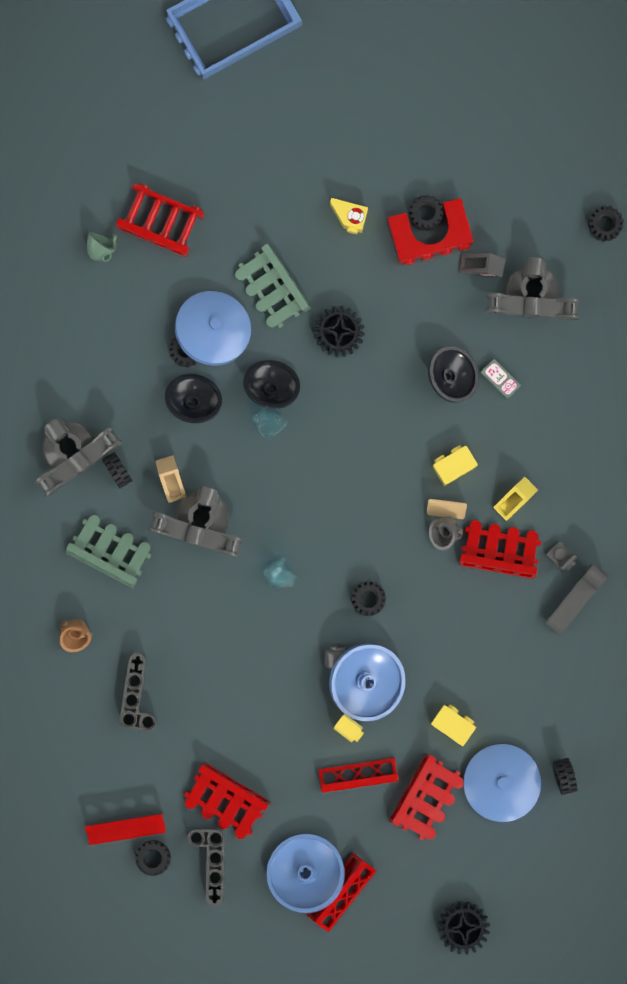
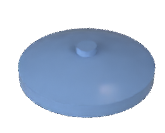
(212, 328)
(367, 682)
(502, 782)
(305, 873)

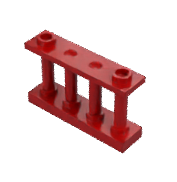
(145, 231)

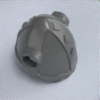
(444, 532)

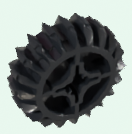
(330, 331)
(473, 926)

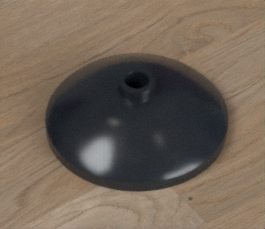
(460, 371)
(271, 377)
(194, 391)

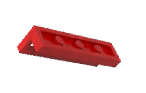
(355, 783)
(125, 829)
(353, 867)

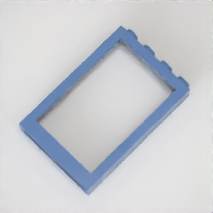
(173, 13)

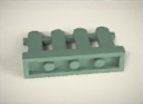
(271, 277)
(99, 551)

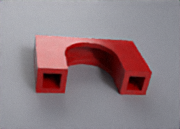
(410, 249)

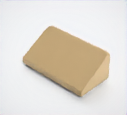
(446, 508)

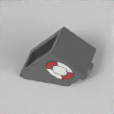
(482, 265)

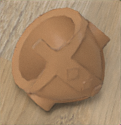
(74, 635)

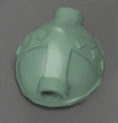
(100, 246)

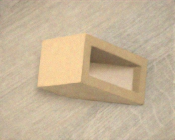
(170, 479)

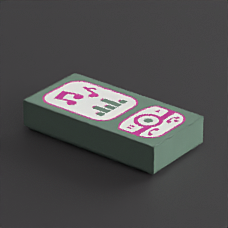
(500, 379)

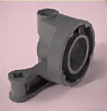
(544, 306)
(67, 469)
(182, 527)

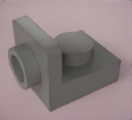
(561, 557)

